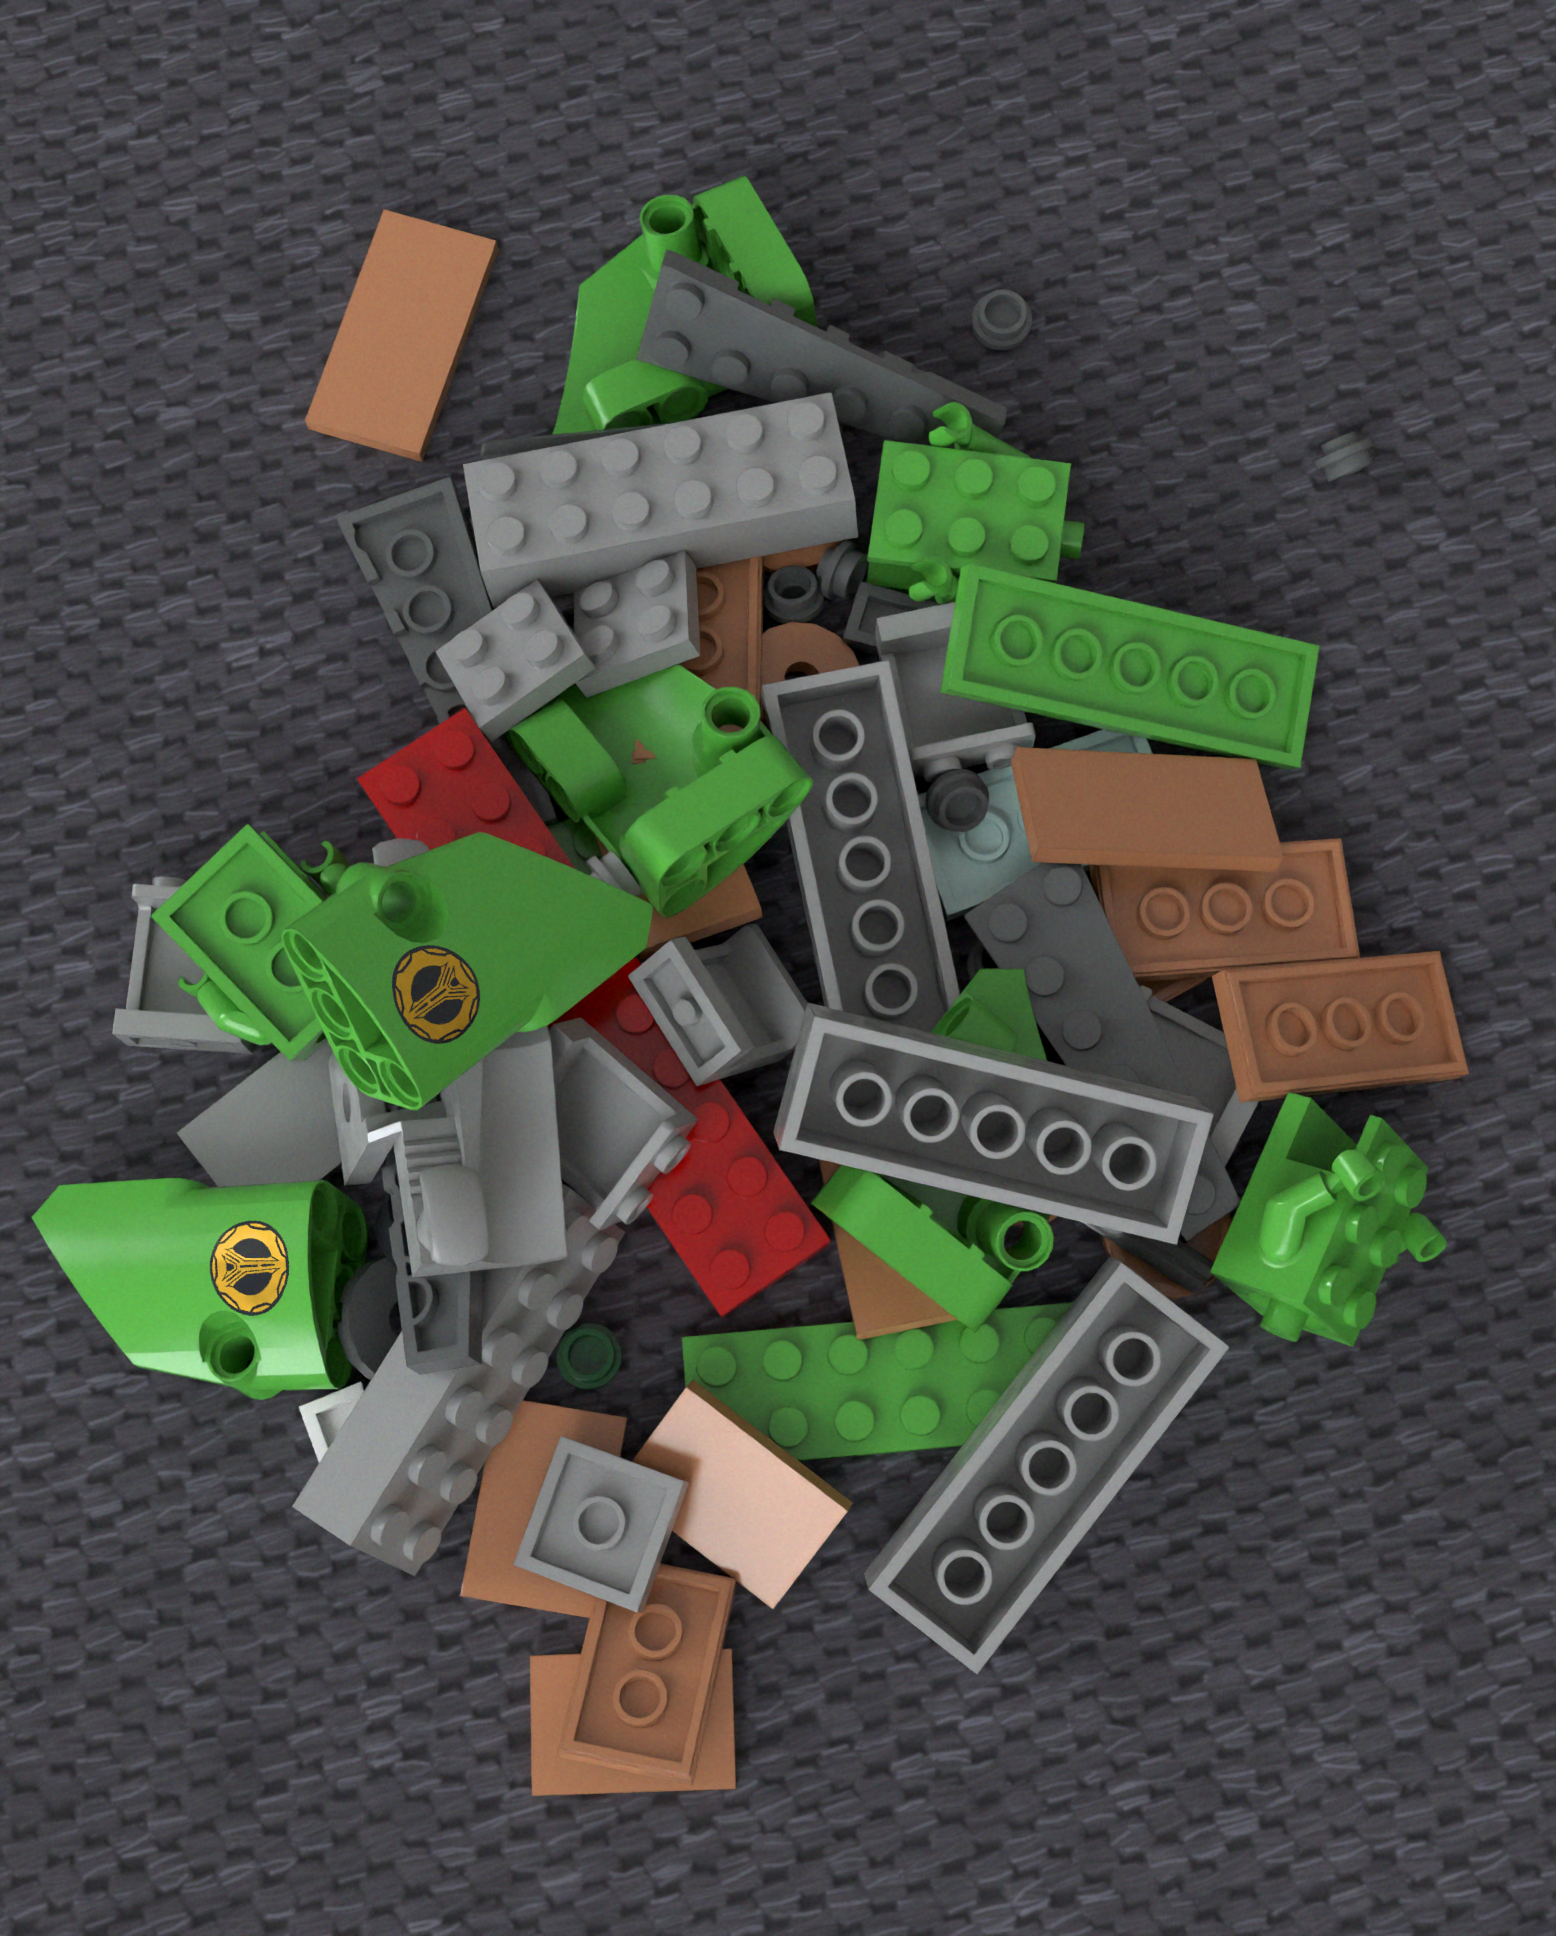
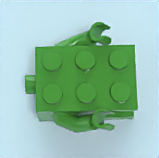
(966, 507)
(233, 927)
(1324, 1224)

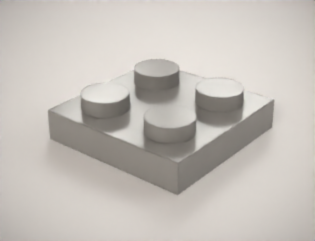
(638, 622)
(514, 660)
(601, 1524)

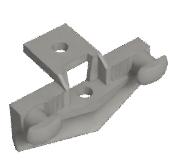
(478, 1164)

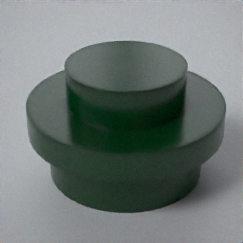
(589, 1356)

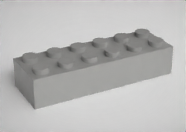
(700, 485)
(863, 848)
(991, 1124)
(422, 1438)
(1043, 1464)

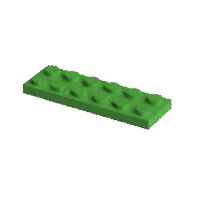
(1129, 667)
(884, 1394)

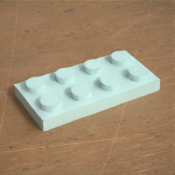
(996, 852)

